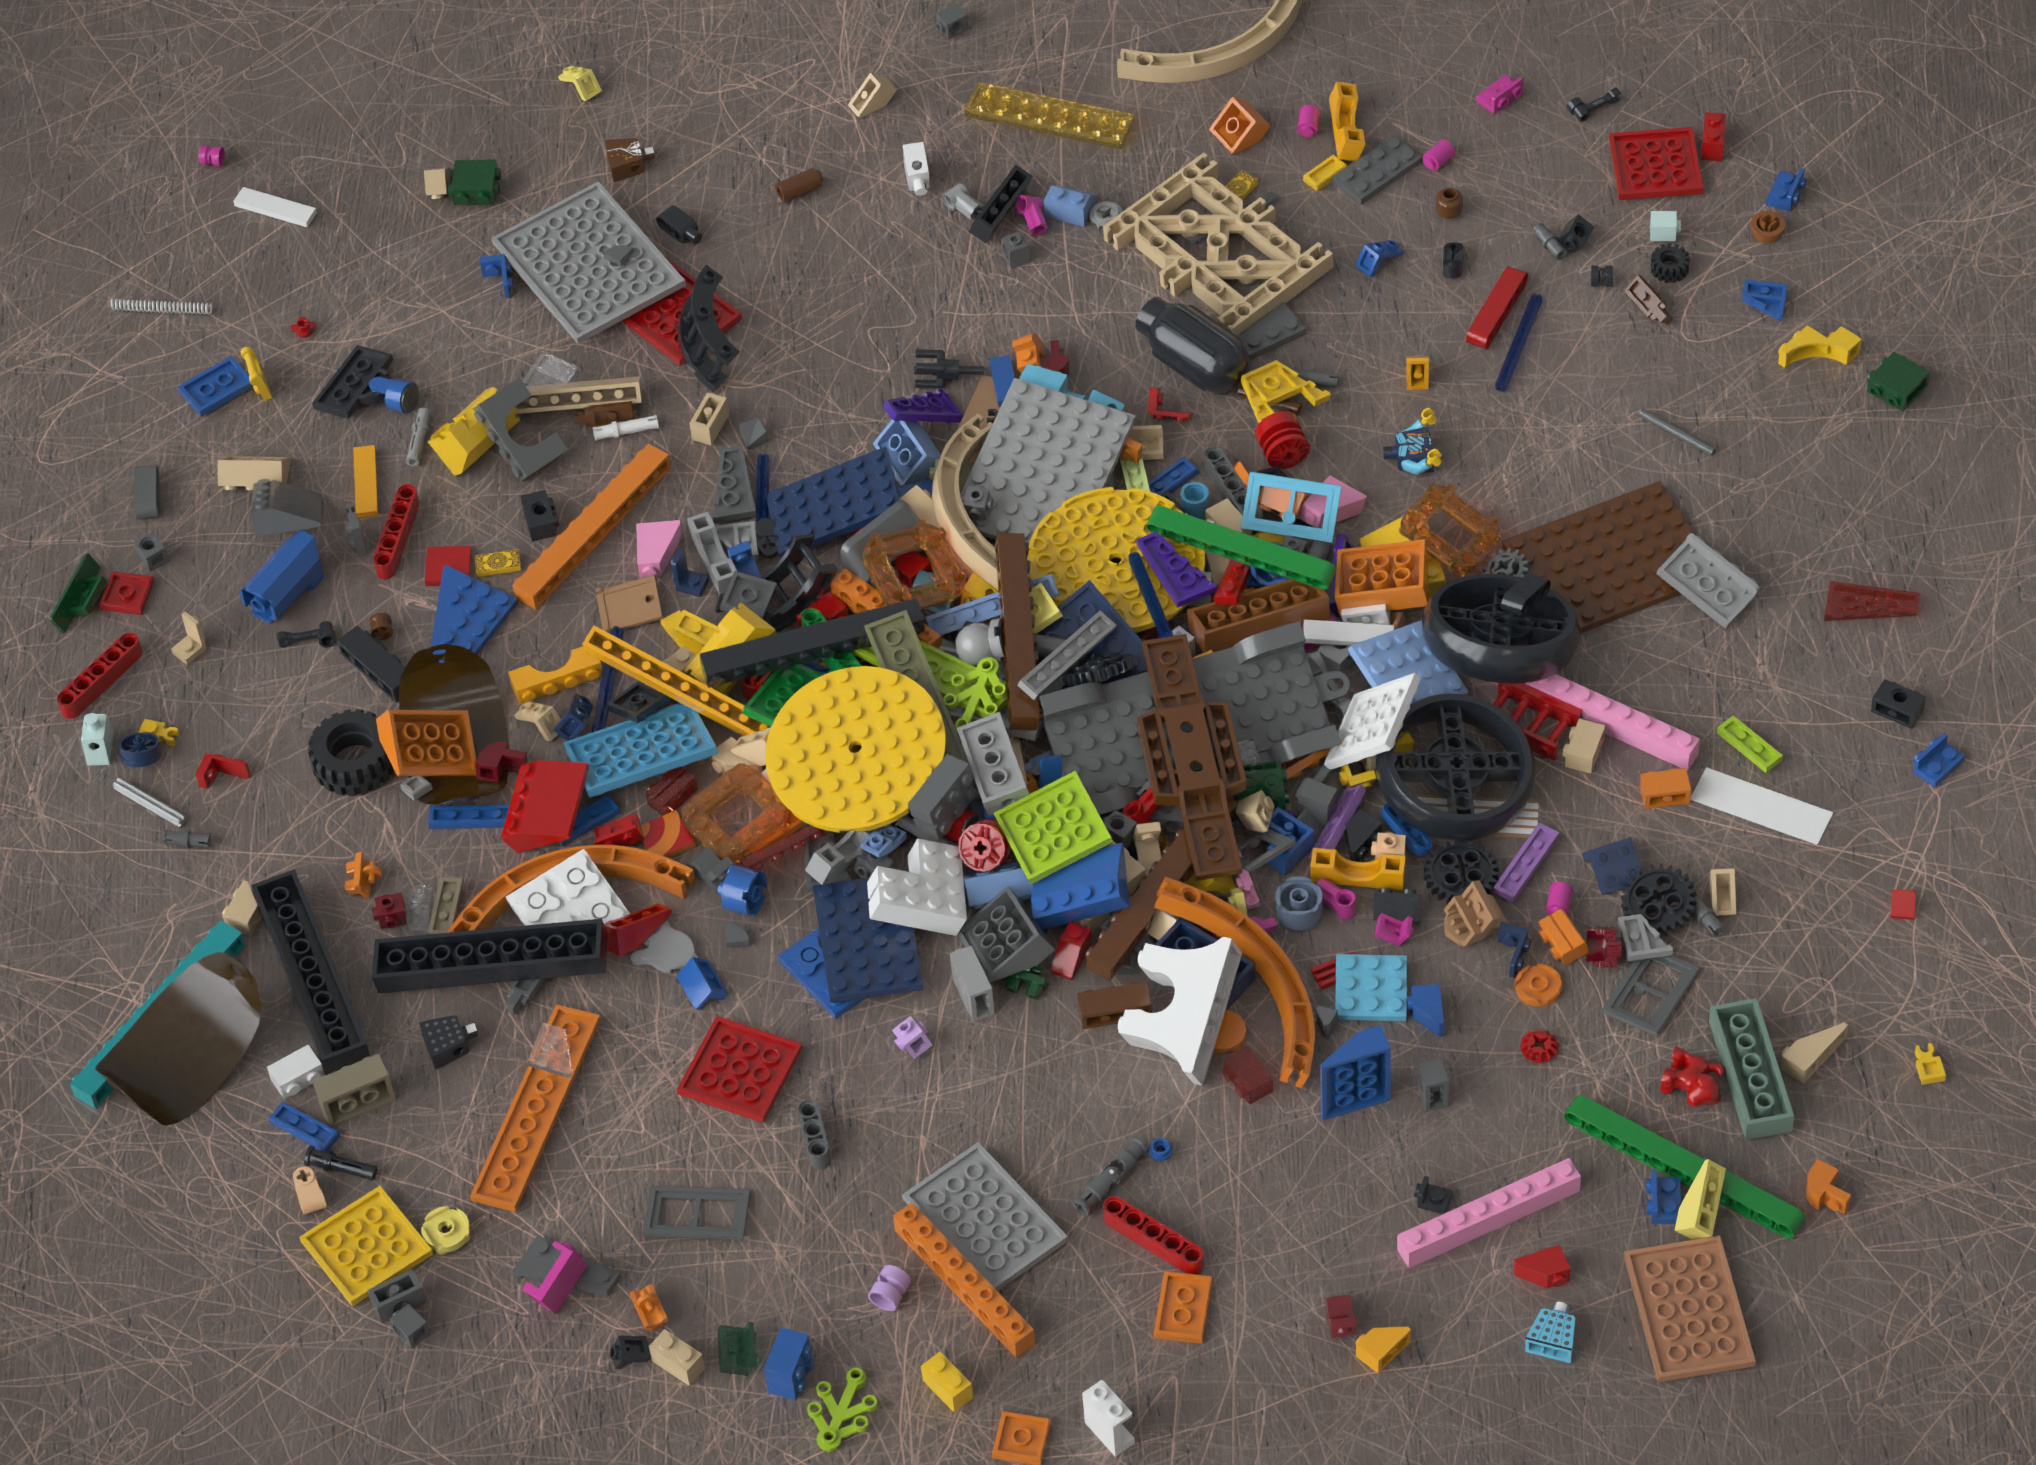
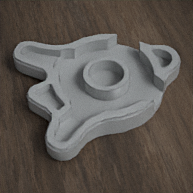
(666, 949)

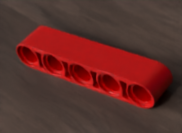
(1497, 307)
(396, 531)
(99, 675)
(1149, 1226)

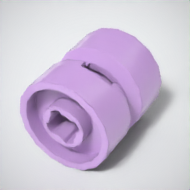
(888, 1289)

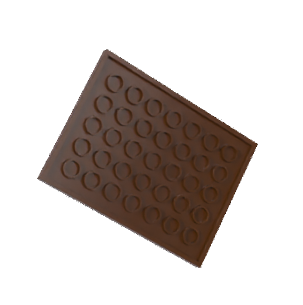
(1608, 554)

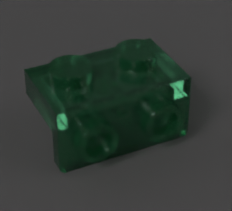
(737, 1349)

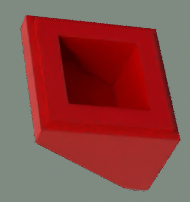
(1903, 904)

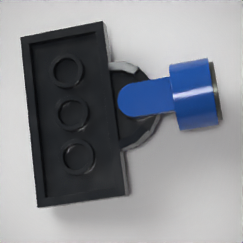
(366, 381)

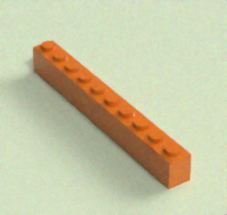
(591, 526)

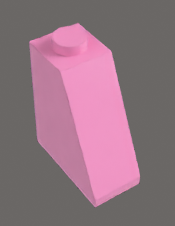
(1350, 504)
(656, 546)

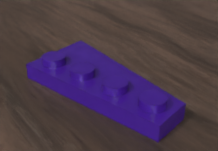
(926, 408)
(1175, 573)

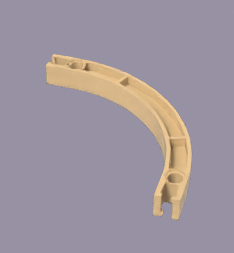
(1213, 60)
(948, 505)

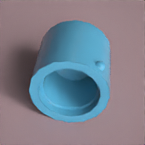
(1195, 499)

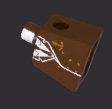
(626, 157)

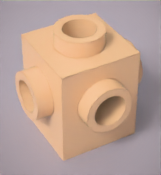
(1388, 844)

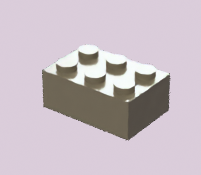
(354, 1090)

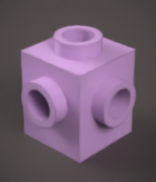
(912, 1037)

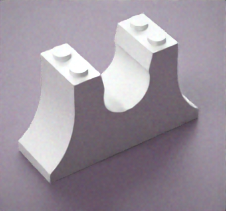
(1194, 1017)

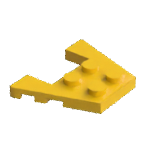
(1276, 383)

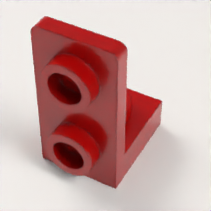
(1156, 400)
(217, 763)

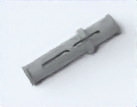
(420, 430)

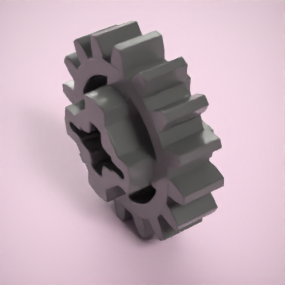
(1507, 564)

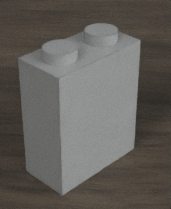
(972, 983)

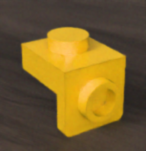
(1365, 779)

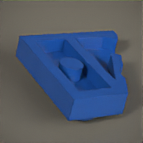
(1765, 297)

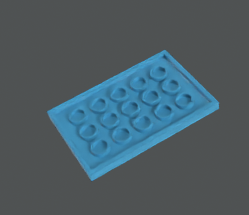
(641, 749)

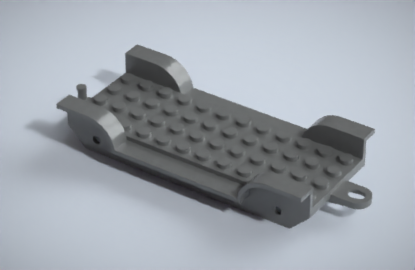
(1261, 680)

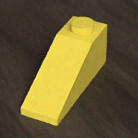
(1700, 1205)

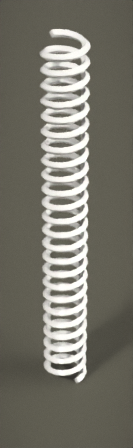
(161, 306)

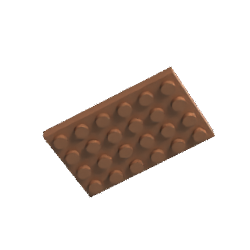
(1689, 1309)

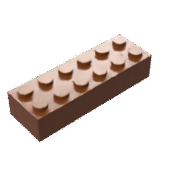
(1258, 610)

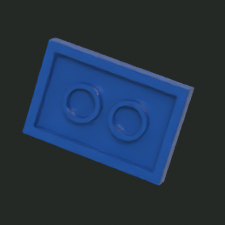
(215, 386)

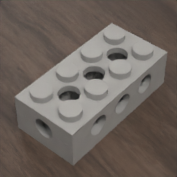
(993, 762)

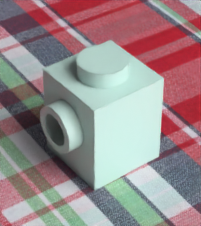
(1664, 225)

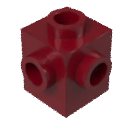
(390, 910)

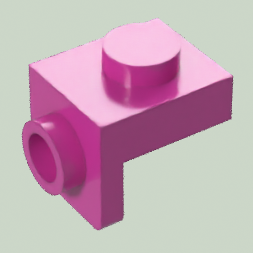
(1393, 930)

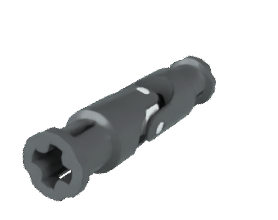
(1100, 1185)

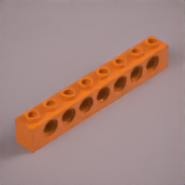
(964, 1280)

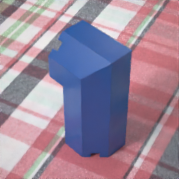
(284, 577)

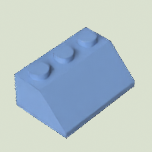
(909, 450)
(984, 886)

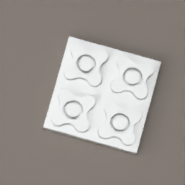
(1373, 721)
(567, 893)

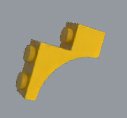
(1809, 343)

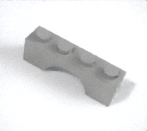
(710, 550)
(833, 859)

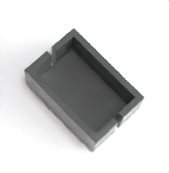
(943, 797)

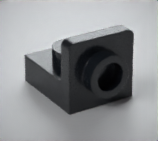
(1432, 1197)
(629, 1350)

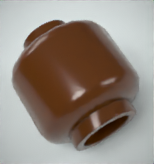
(1449, 203)

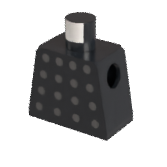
(446, 1039)

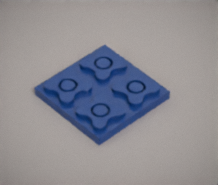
(807, 965)

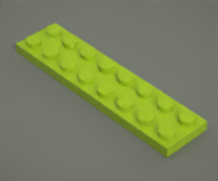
(944, 668)

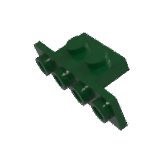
(79, 594)

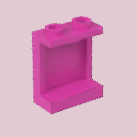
(559, 1280)

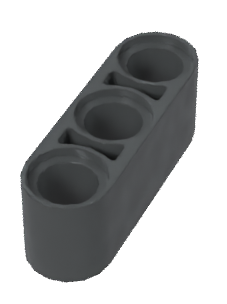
(147, 491)
(814, 1143)

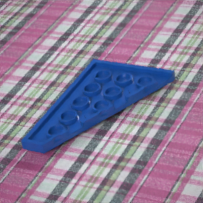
(468, 611)

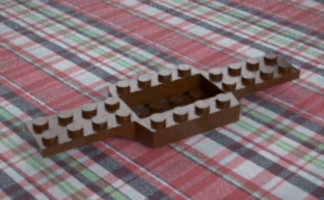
(1203, 793)

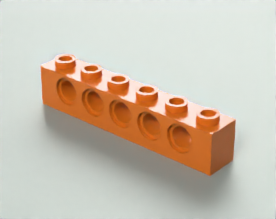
(863, 597)

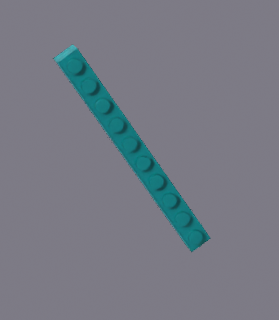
(89, 1084)

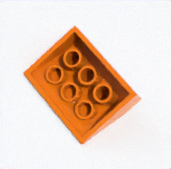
(1383, 575)
(428, 742)

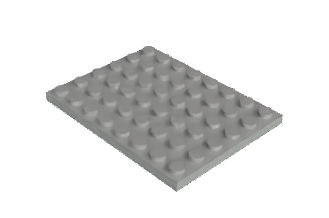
(565, 264)
(1043, 453)

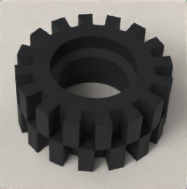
(1670, 272)

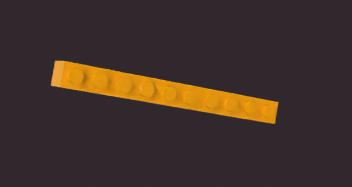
(670, 681)

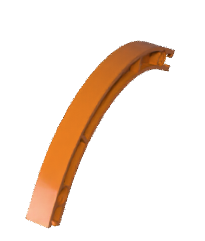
(609, 859)
(1269, 962)

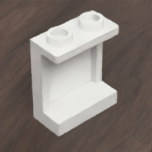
(1368, 615)
(1105, 1416)

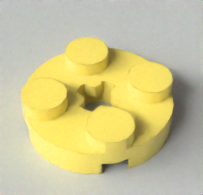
(447, 1241)

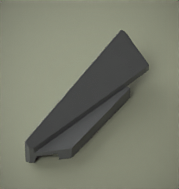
(1331, 778)

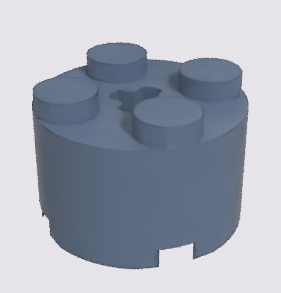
(1299, 904)

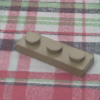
(445, 904)

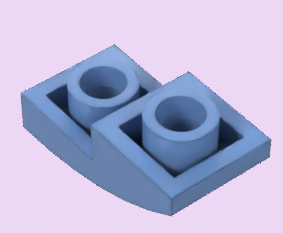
(884, 841)

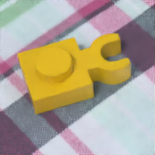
(160, 730)
(1929, 1067)

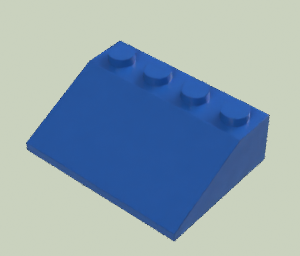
(1082, 889)
(1356, 1074)

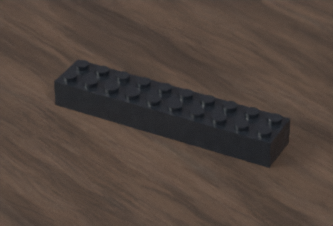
(490, 956)
(310, 971)

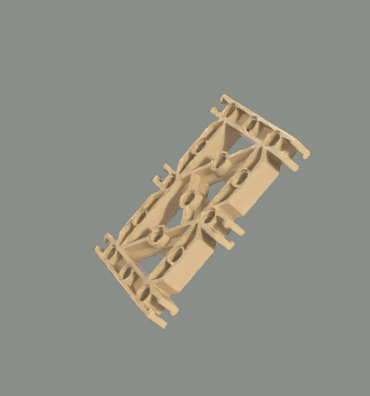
(1150, 220)

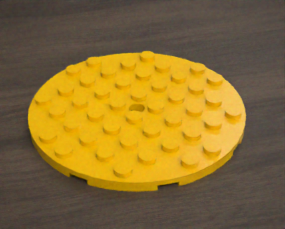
(1092, 530)
(813, 739)

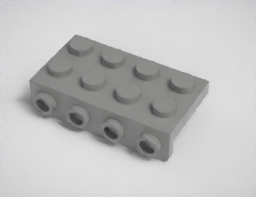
(1709, 580)

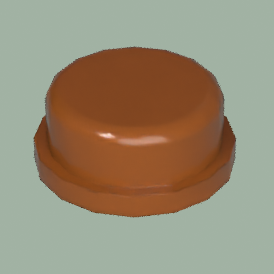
(1767, 226)

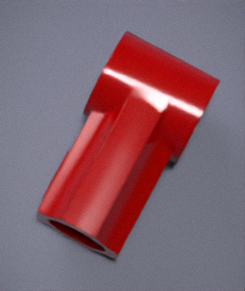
(1142, 809)

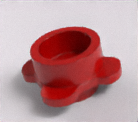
(303, 327)

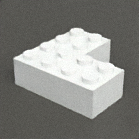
(927, 895)

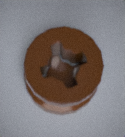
(381, 626)

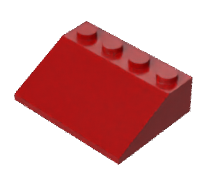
(544, 804)

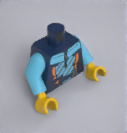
(1414, 447)

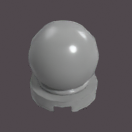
(980, 641)

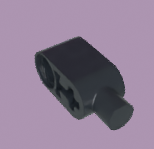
(679, 225)

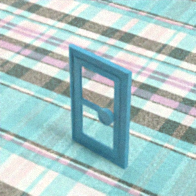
(1288, 528)

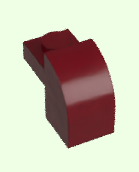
(1057, 361)
(496, 759)
(1340, 1316)

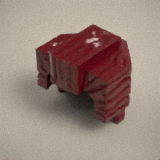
(1603, 946)

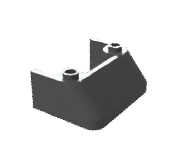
(893, 519)

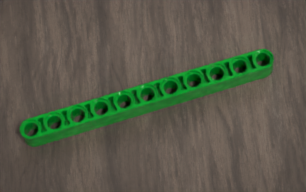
(1681, 1163)

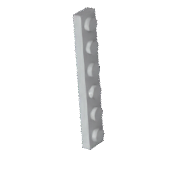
(1066, 655)

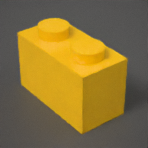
(947, 1382)

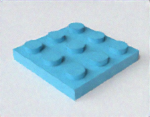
(1371, 987)

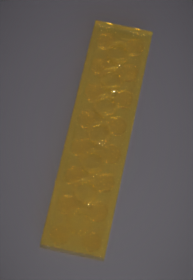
(1049, 115)

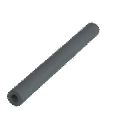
(1677, 432)

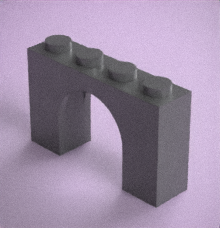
(523, 459)

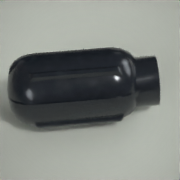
(1194, 345)

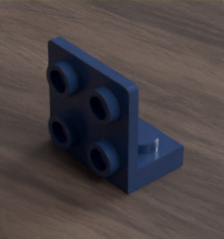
(1614, 864)

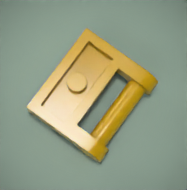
(256, 373)

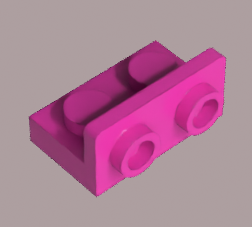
(1500, 93)

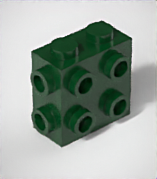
(474, 182)
(1897, 381)
(1269, 779)

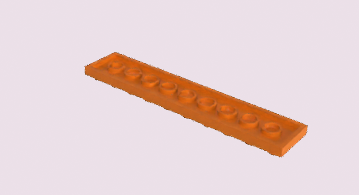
(532, 1118)

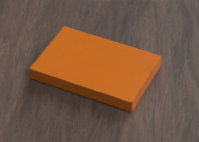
(1183, 1307)

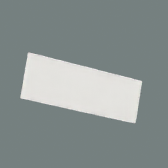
(1761, 806)

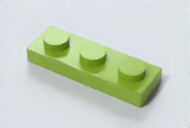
(1749, 744)

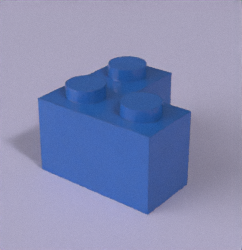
(1293, 828)

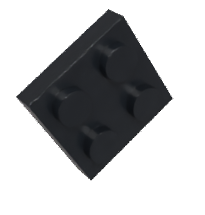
(637, 702)

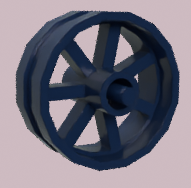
(139, 749)

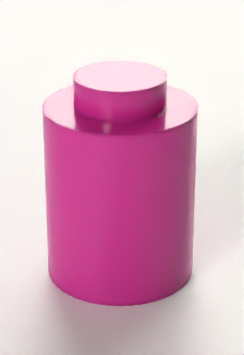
(1308, 120)
(1438, 155)
(1559, 897)

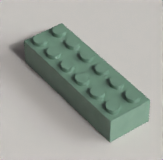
(1751, 1069)

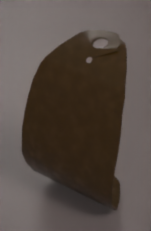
(456, 684)
(186, 1040)

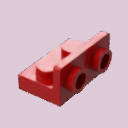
(620, 832)

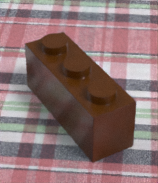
(1107, 1005)

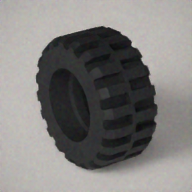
(349, 775)

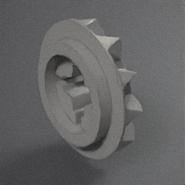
(1102, 209)

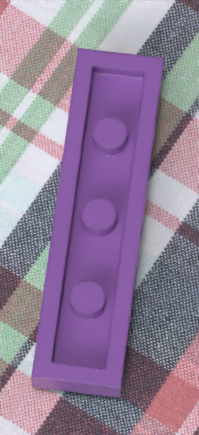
(1341, 815)
(1526, 862)

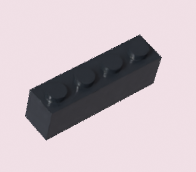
(1000, 204)
(372, 660)

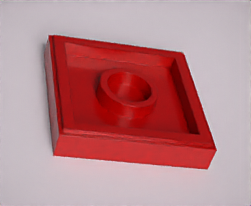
(453, 556)
(126, 593)

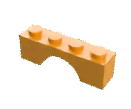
(1343, 105)
(533, 684)
(1384, 872)

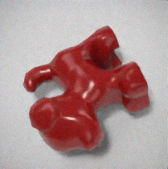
(1693, 1078)

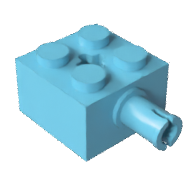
(1048, 378)

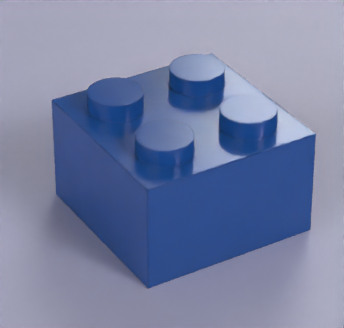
(789, 1364)

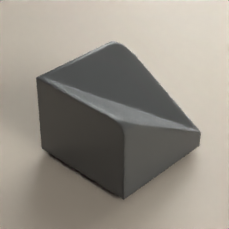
(753, 432)

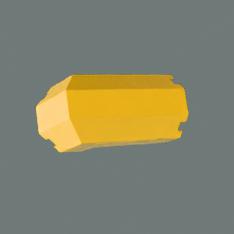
(466, 439)
(735, 628)

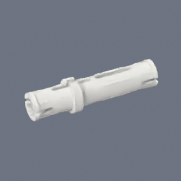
(626, 427)

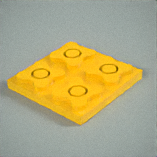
(366, 1245)

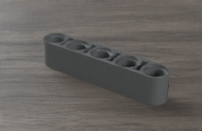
(1227, 480)

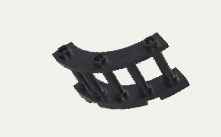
(700, 331)
(819, 580)

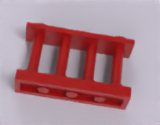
(1547, 707)

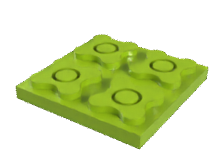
(1053, 827)

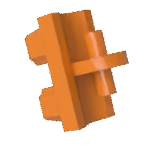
(364, 875)
(649, 1308)

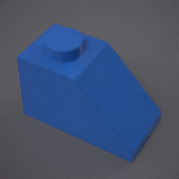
(1427, 1007)

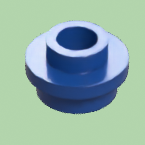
(1160, 1144)

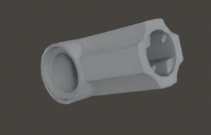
(959, 198)

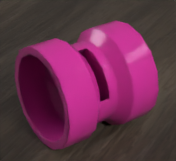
(211, 155)

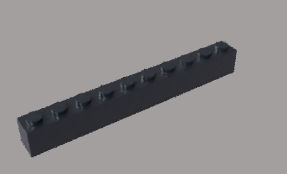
(799, 645)

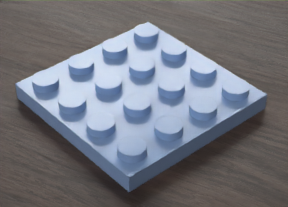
(1402, 654)

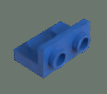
(1786, 190)
(1937, 761)
(1664, 1198)

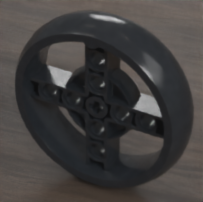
(1484, 642)
(1458, 822)

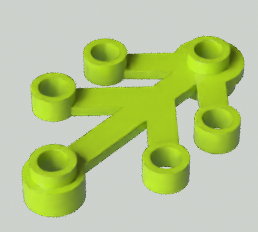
(977, 691)
(841, 1412)

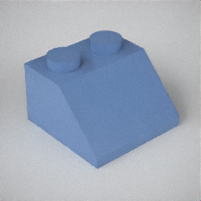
(1069, 204)

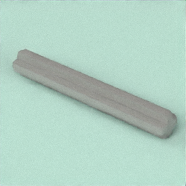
(149, 802)

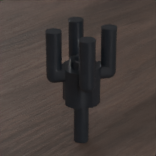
(943, 369)

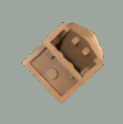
(1472, 916)

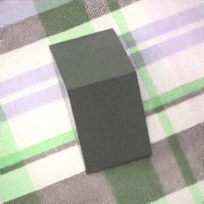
(1317, 798)

